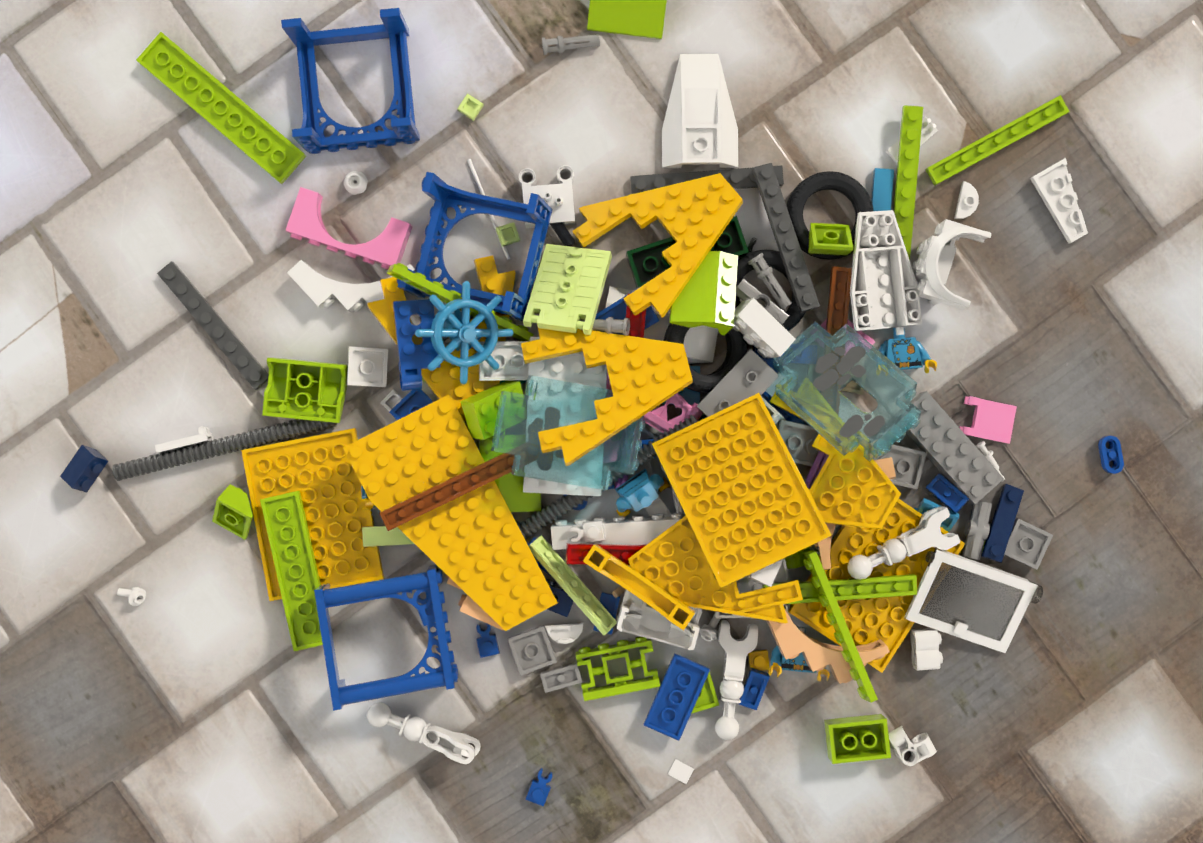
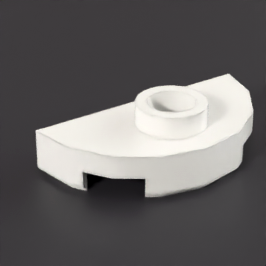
(967, 201)
(564, 632)

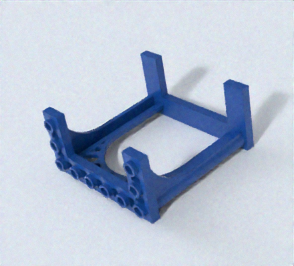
(311, 134)
(446, 196)
(442, 676)

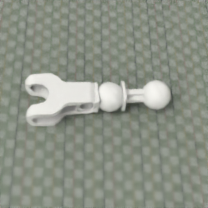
(914, 541)
(733, 674)
(415, 729)

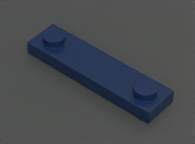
(1002, 523)

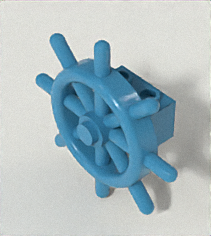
(464, 335)

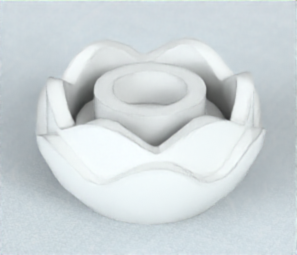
(361, 184)

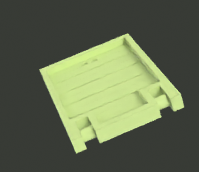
(568, 288)

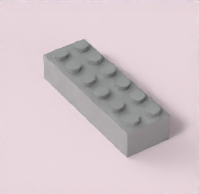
(952, 450)

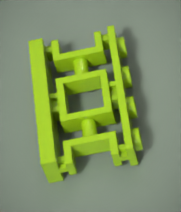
(621, 685)

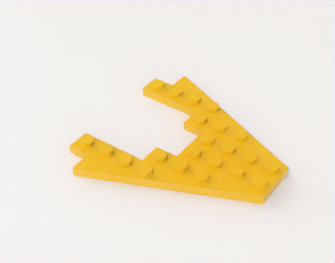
(690, 212)
(640, 375)
(447, 377)
(849, 486)
(682, 570)

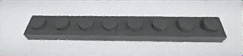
(737, 178)
(785, 238)
(214, 325)

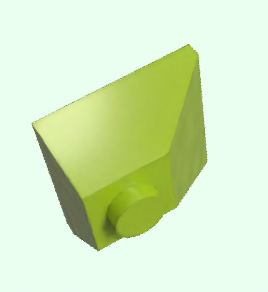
(233, 511)

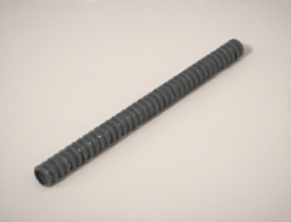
(216, 447)
(568, 502)

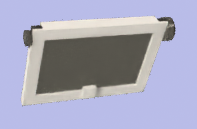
(971, 600)

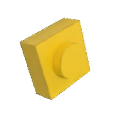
(759, 660)

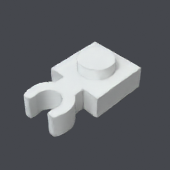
(591, 531)

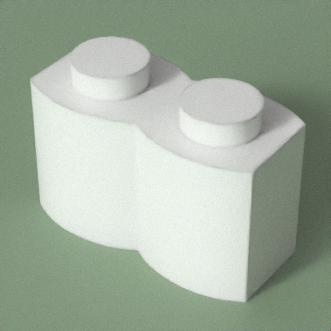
(926, 649)

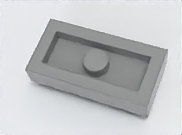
(561, 677)

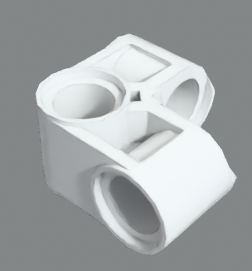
(920, 746)

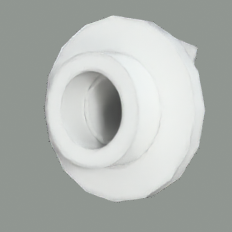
(135, 596)
(708, 631)

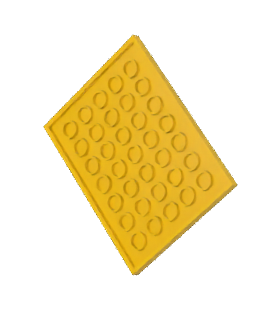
(741, 490)
(330, 502)
(871, 617)

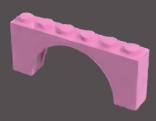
(308, 224)

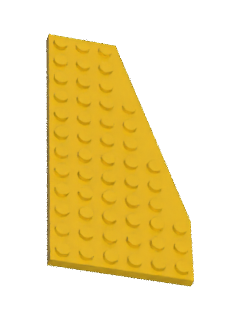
(468, 537)

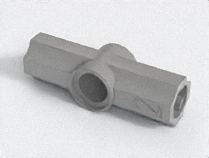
(747, 291)
(977, 530)

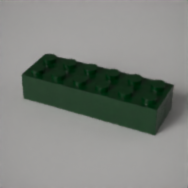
(649, 262)

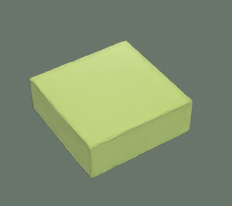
(470, 107)
(507, 234)

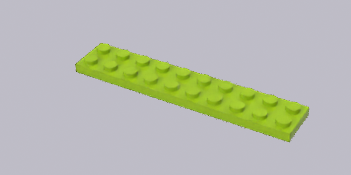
(221, 107)

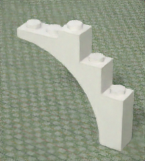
(324, 290)

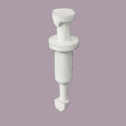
(988, 455)

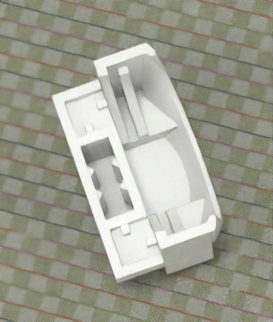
(936, 259)
(642, 620)

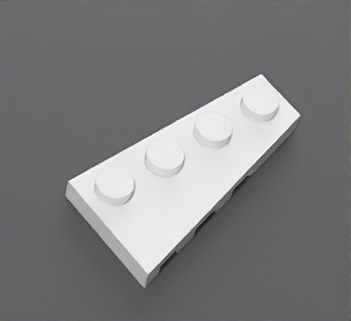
(1061, 200)

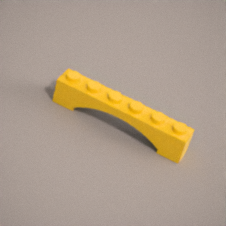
(640, 586)

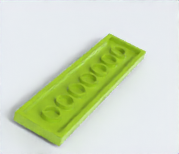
(294, 566)

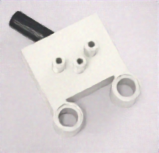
(558, 197)

